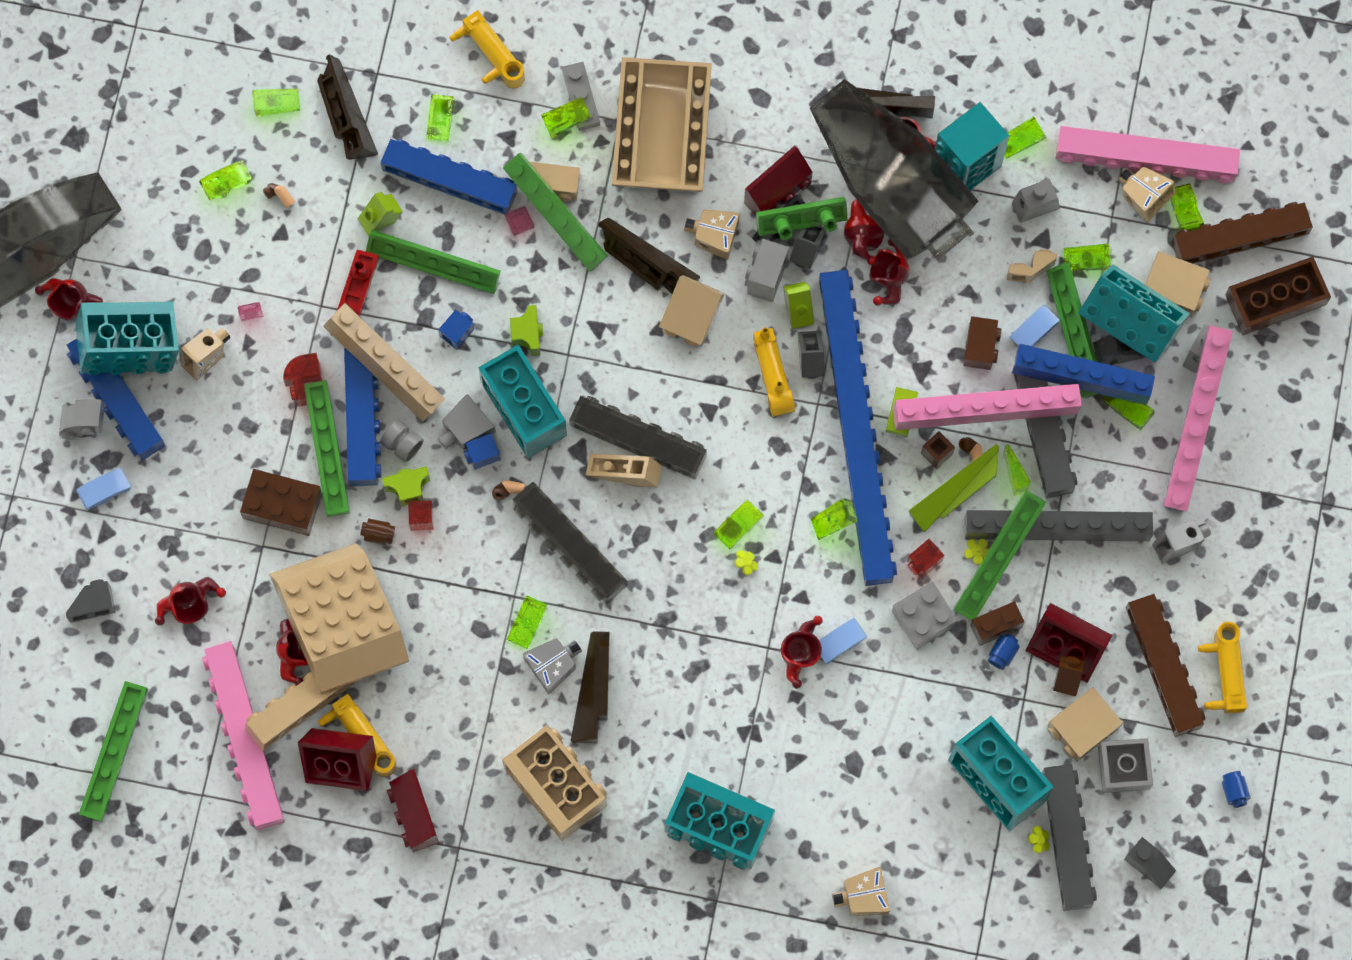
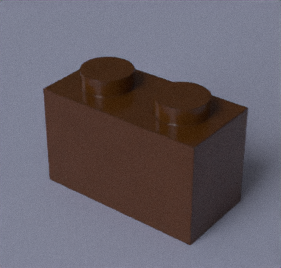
(980, 343)
(997, 623)

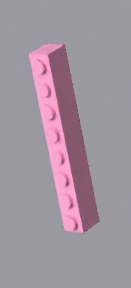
(1156, 154)
(986, 407)
(1197, 418)
(250, 759)

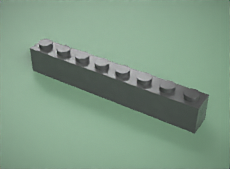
(1065, 525)

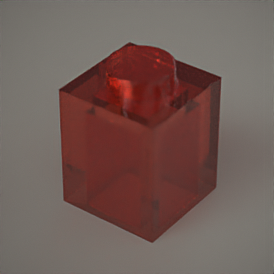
(420, 515)
(924, 558)

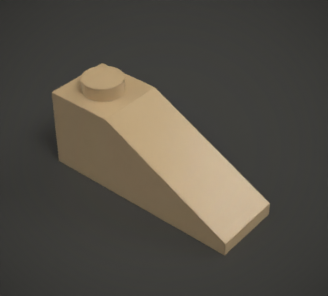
(562, 179)
(625, 469)

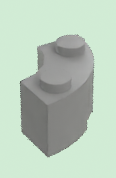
(81, 418)

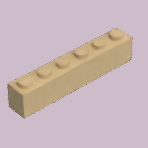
(384, 362)
(289, 711)

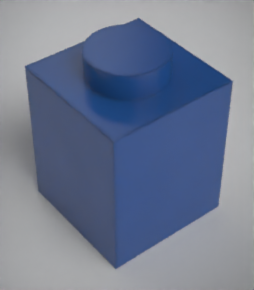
(456, 329)
(481, 451)

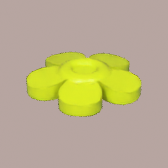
(976, 551)
(746, 562)
(1039, 839)

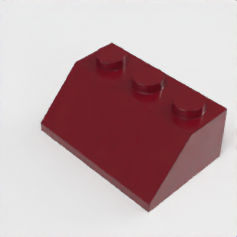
(779, 182)
(1068, 635)
(337, 758)
(412, 812)

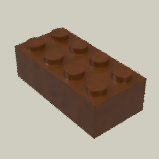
(1277, 295)

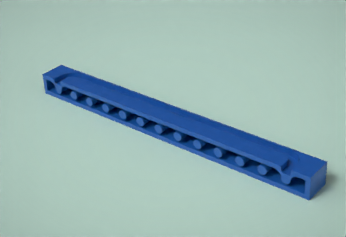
(856, 428)

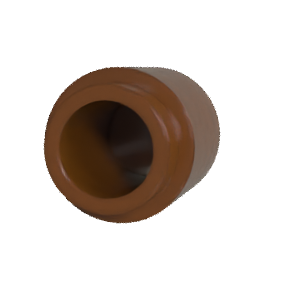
(377, 531)

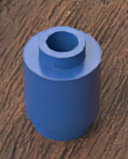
(1003, 651)
(1235, 789)

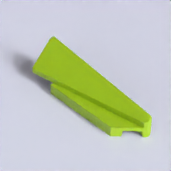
(956, 490)

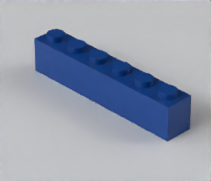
(448, 176)
(1089, 374)
(123, 408)
(361, 423)

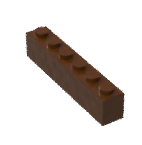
(1243, 233)
(1165, 666)

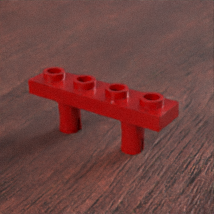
(359, 281)

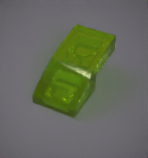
(223, 180)
(1185, 208)
(1133, 412)
(738, 524)

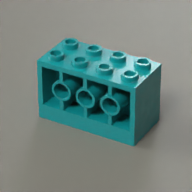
(973, 145)
(1133, 313)
(126, 337)
(522, 401)
(1000, 773)
(723, 806)

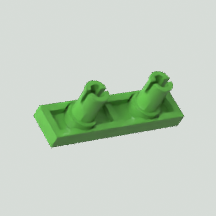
(802, 216)

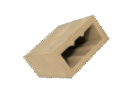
(1179, 281)
(691, 311)
(1084, 724)

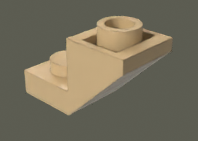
(1041, 261)

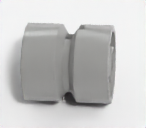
(399, 438)

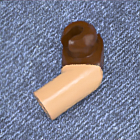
(279, 191)
(970, 447)
(507, 487)

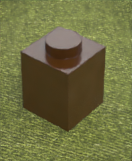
(937, 450)
(1068, 675)

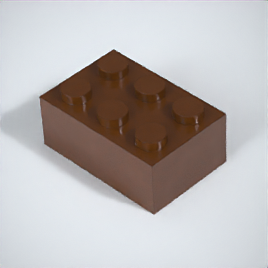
(281, 502)

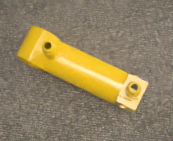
(493, 49)
(773, 373)
(1230, 670)
(357, 723)

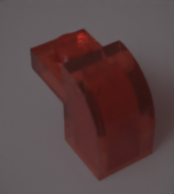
(300, 371)

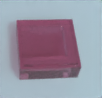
(519, 221)
(250, 311)

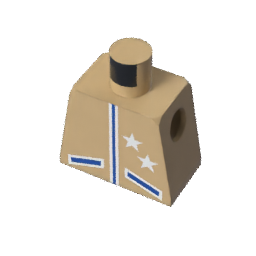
(1146, 191)
(714, 231)
(203, 352)
(864, 894)

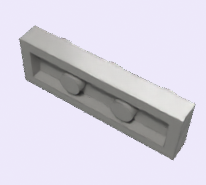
(578, 86)

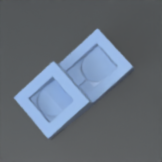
(1035, 327)
(102, 488)
(841, 640)

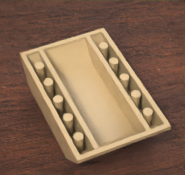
(662, 124)
(340, 617)

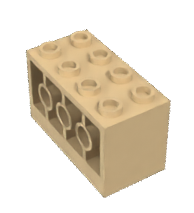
(549, 797)

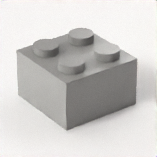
(767, 270)
(924, 615)
(1125, 765)

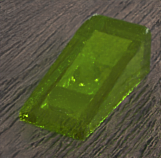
(275, 101)
(440, 117)
(565, 117)
(1024, 136)
(1089, 257)
(1017, 475)
(834, 518)
(527, 622)

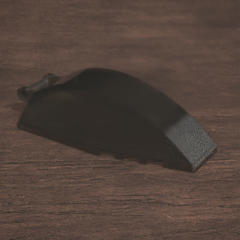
(893, 172)
(48, 228)

